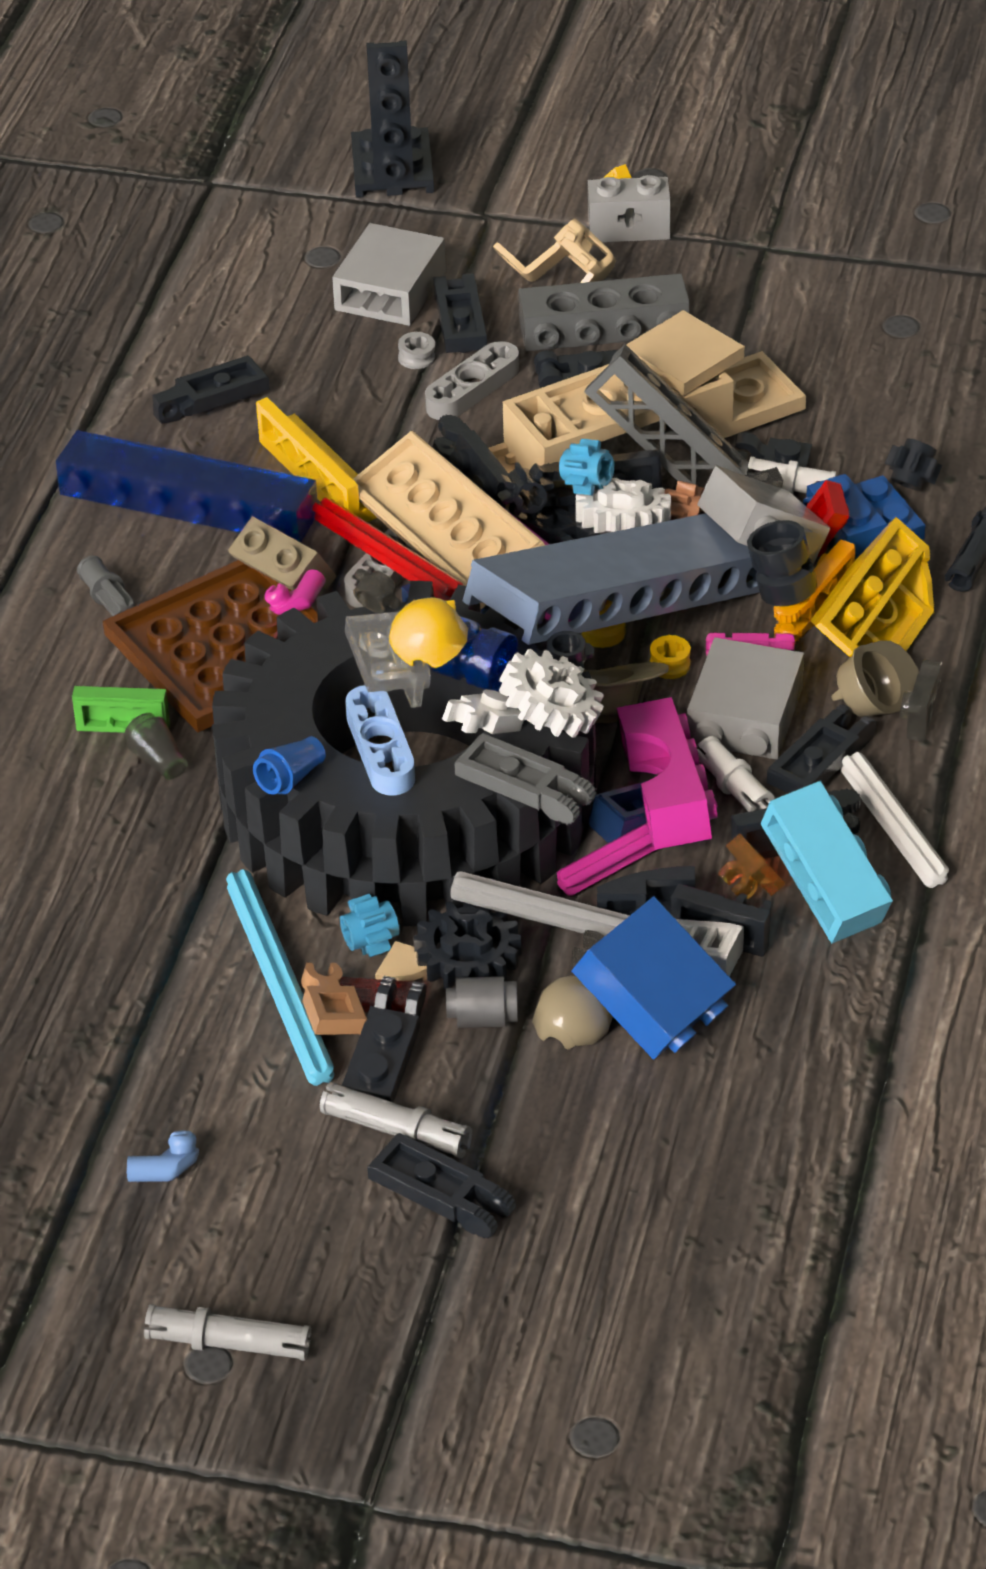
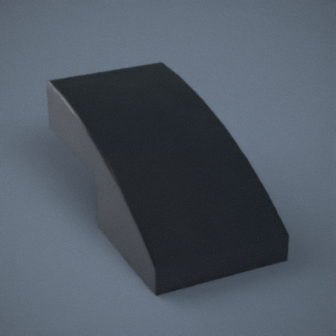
(634, 890)

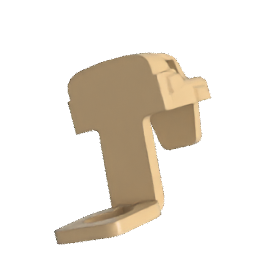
(575, 243)

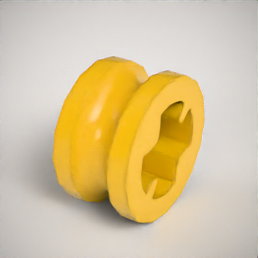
(673, 652)

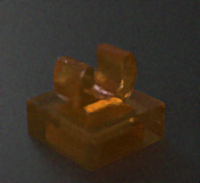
(752, 869)

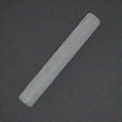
(533, 904)

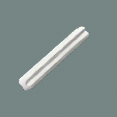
(895, 820)

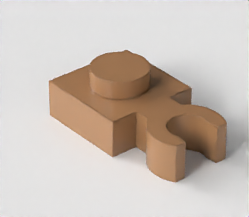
(329, 1006)

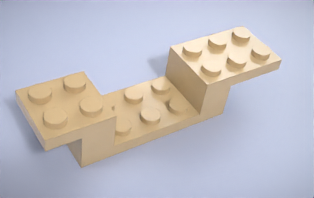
(551, 418)

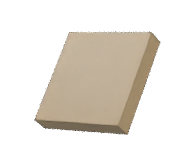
(686, 351)

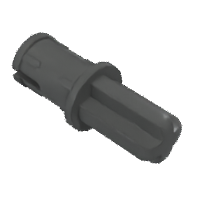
(104, 586)

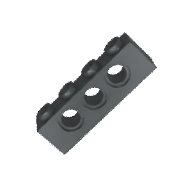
(598, 311)

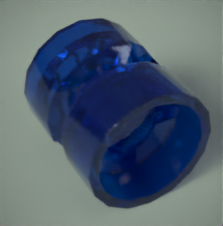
(481, 657)

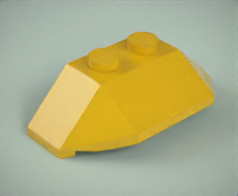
(881, 594)

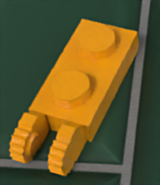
(828, 572)

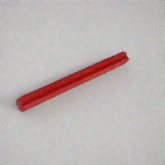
(384, 548)

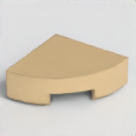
(401, 964)

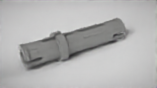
(396, 1119)
(229, 1332)

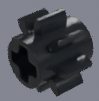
(913, 464)
(516, 490)

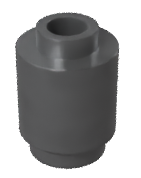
(482, 1002)

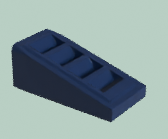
(618, 812)

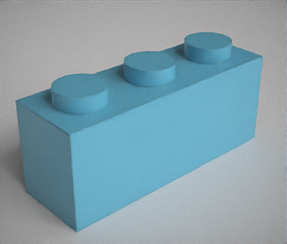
(827, 861)

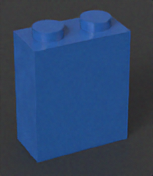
(655, 979)

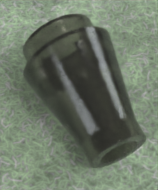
(153, 742)

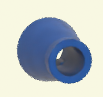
(286, 765)

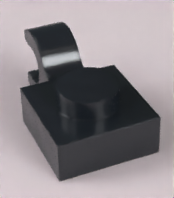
(777, 449)

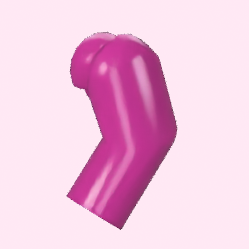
(299, 598)

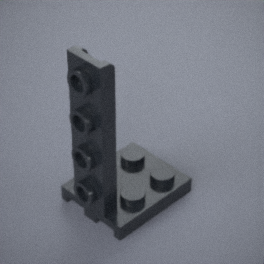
(392, 151)

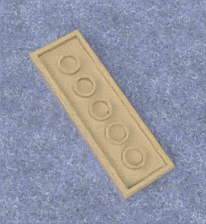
(438, 508)

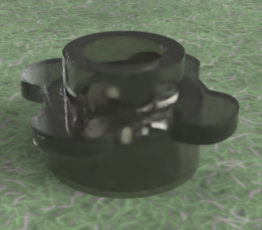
(375, 591)

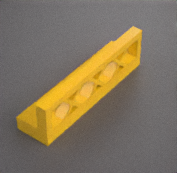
(309, 457)

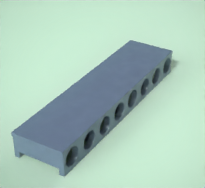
(619, 566)

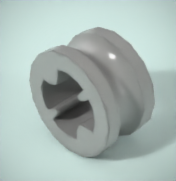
(416, 350)

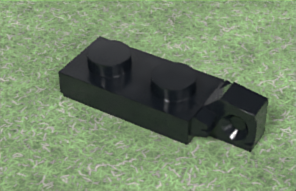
(210, 389)

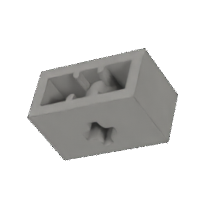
(629, 208)

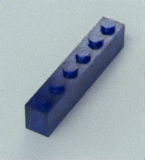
(184, 485)

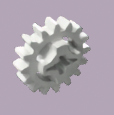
(623, 506)
(551, 693)

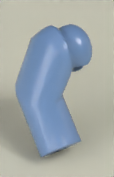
(167, 1165)

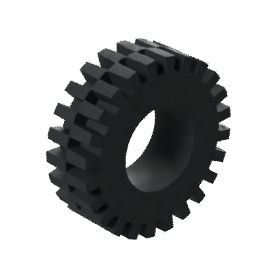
(333, 824)

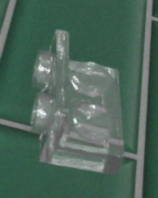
(379, 663)

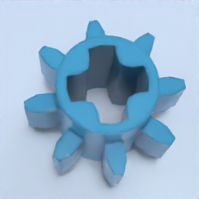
(586, 466)
(369, 925)

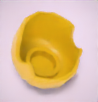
(428, 632)

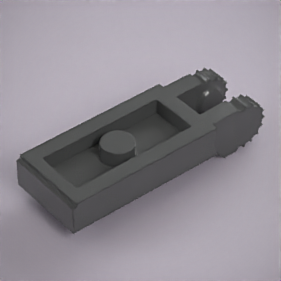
(525, 778)

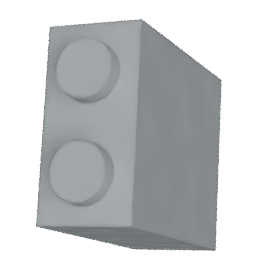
(389, 274)
(745, 503)
(746, 697)

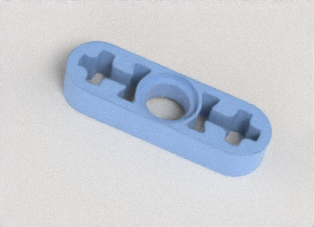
(376, 755)

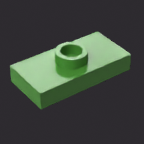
(115, 707)

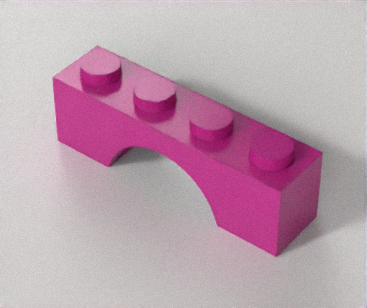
(678, 797)

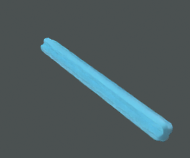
(279, 977)

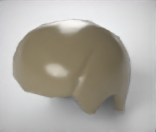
(570, 1014)

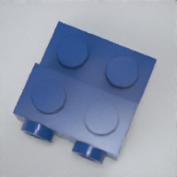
(871, 509)

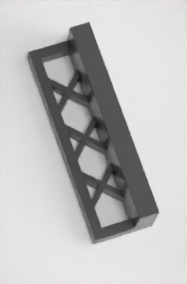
(672, 411)

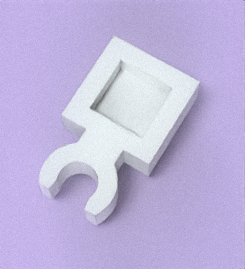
(484, 712)

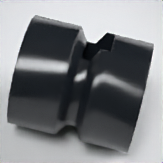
(782, 563)

